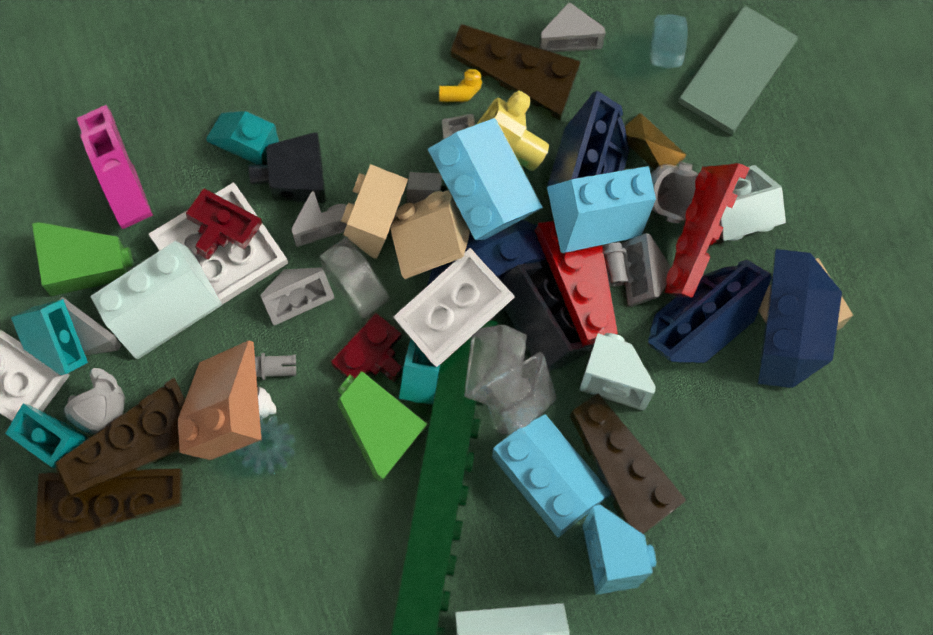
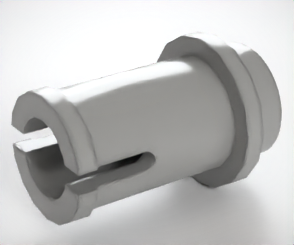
(615, 264)
(272, 365)

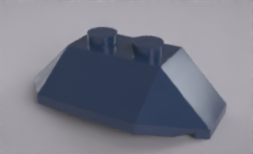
(592, 142)
(503, 250)
(714, 316)
(798, 320)

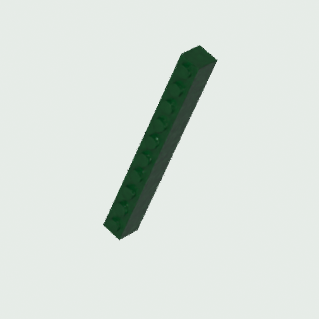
(437, 501)

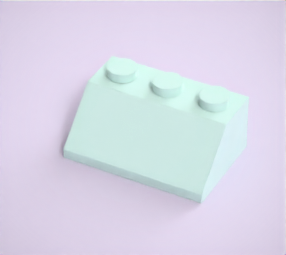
(156, 299)
(514, 621)

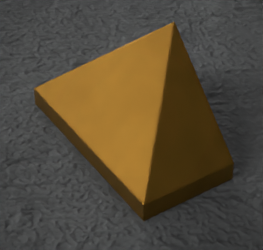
(652, 143)

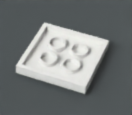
(229, 268)

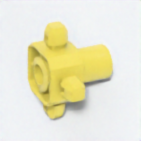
(511, 117)

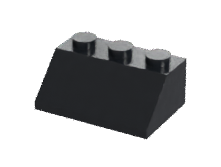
(543, 315)

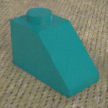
(243, 135)
(50, 336)
(418, 376)
(44, 434)

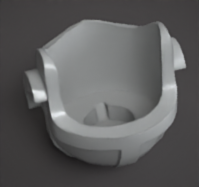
(673, 190)
(97, 407)

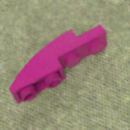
(113, 167)

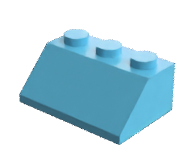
(485, 178)
(601, 208)
(550, 474)
(616, 552)

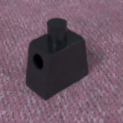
(292, 169)

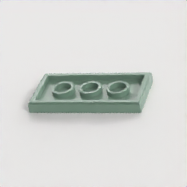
(738, 70)

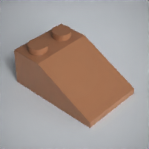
(221, 405)

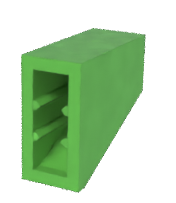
(78, 258)
(377, 422)

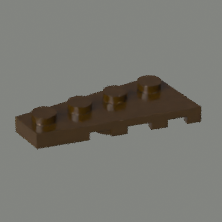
(518, 67)
(128, 443)
(634, 479)
(105, 505)

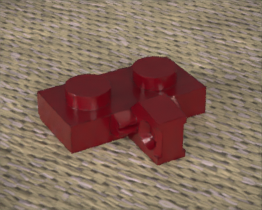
(221, 223)
(370, 351)

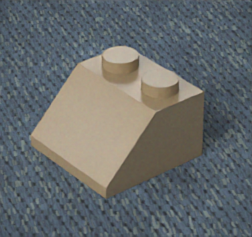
(374, 209)
(429, 234)

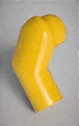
(464, 91)

